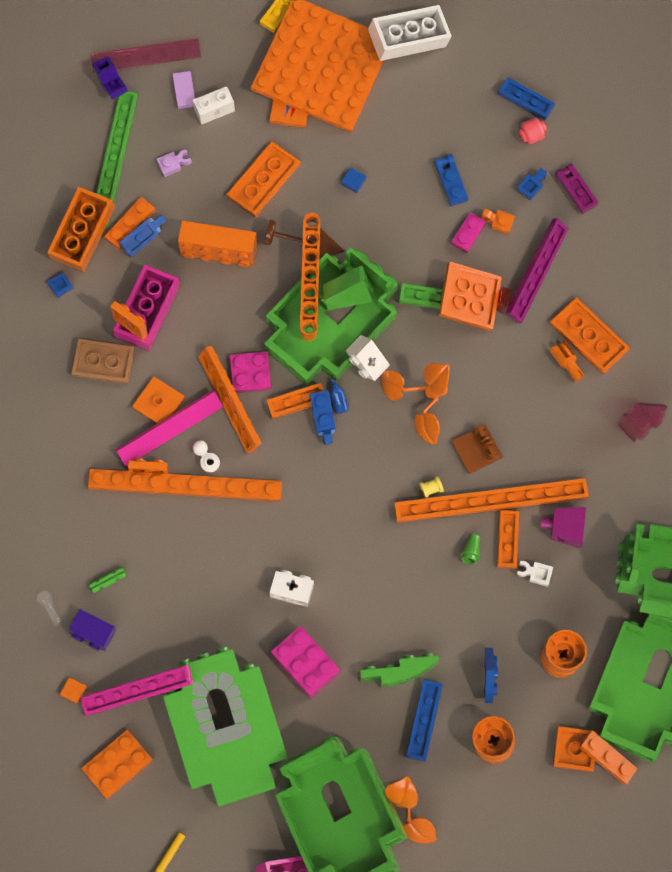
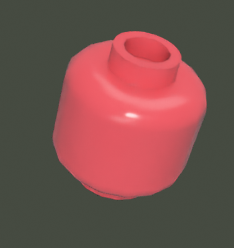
(532, 130)

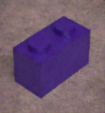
(92, 630)

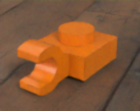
(500, 221)

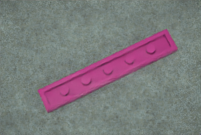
(169, 427)
(137, 690)

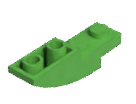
(408, 670)

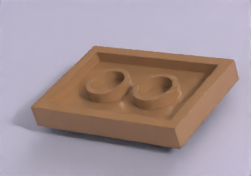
(103, 361)

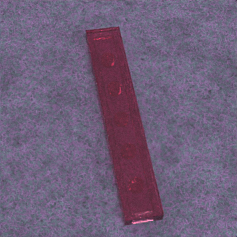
(151, 54)

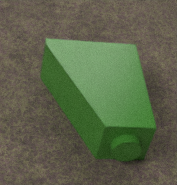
(347, 290)

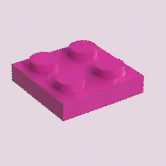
(250, 372)

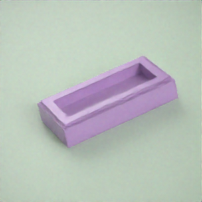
(184, 89)

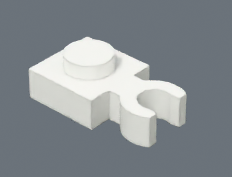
(538, 574)

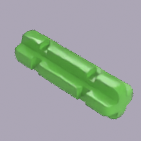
(107, 579)

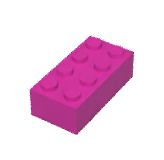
(152, 301)

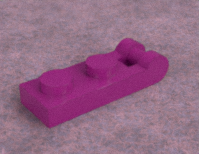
(576, 188)

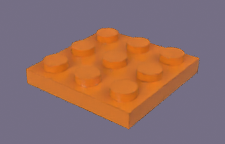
(470, 296)

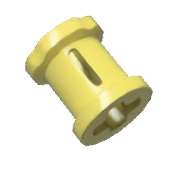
(431, 487)

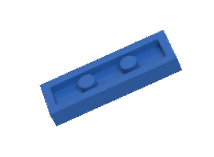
(526, 98)

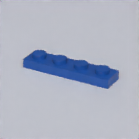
(424, 720)

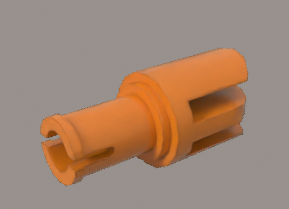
(567, 360)

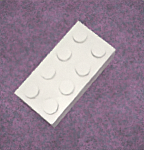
(409, 32)

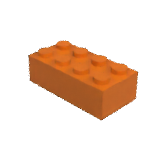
(81, 229)
(217, 244)

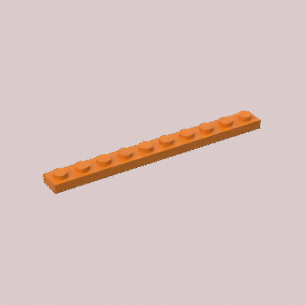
(185, 485)
(491, 500)

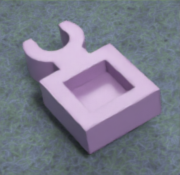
(171, 164)

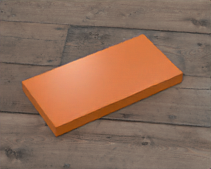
(263, 179)
(589, 335)

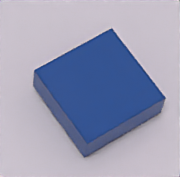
(353, 180)
(60, 284)

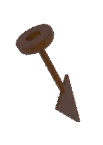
(327, 244)

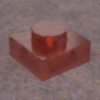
(504, 299)

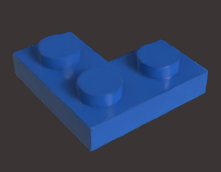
(491, 673)

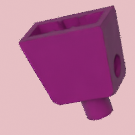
(566, 525)

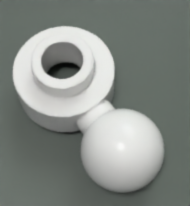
(200, 448)

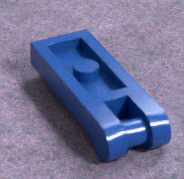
(451, 180)

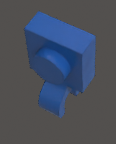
(532, 185)

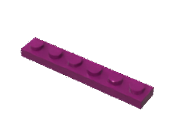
(537, 270)

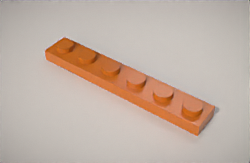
(229, 399)

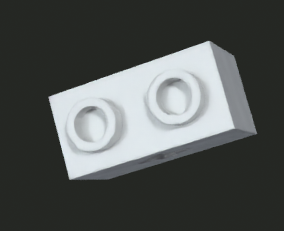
(214, 105)
(367, 358)
(300, 595)

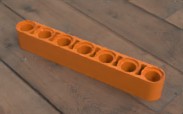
(310, 285)

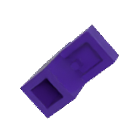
(109, 77)

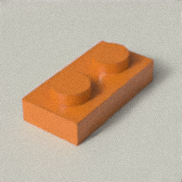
(141, 465)

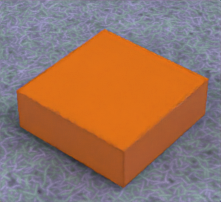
(73, 690)

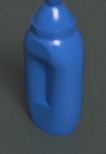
(338, 398)

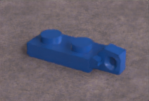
(142, 235)
(323, 415)

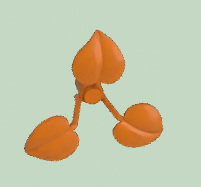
(437, 378)
(404, 795)

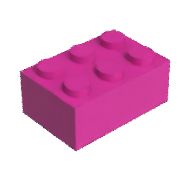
(305, 662)

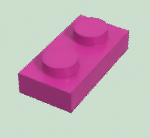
(468, 232)

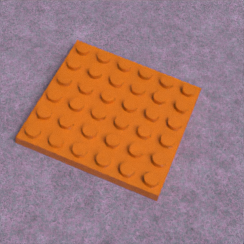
(319, 65)

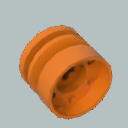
(572, 647)
(498, 729)

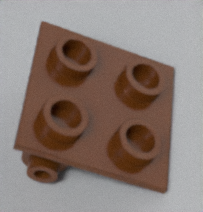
(477, 449)

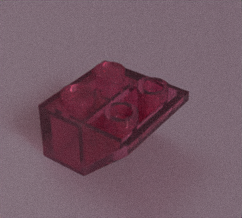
(641, 419)

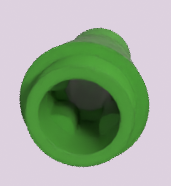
(470, 552)

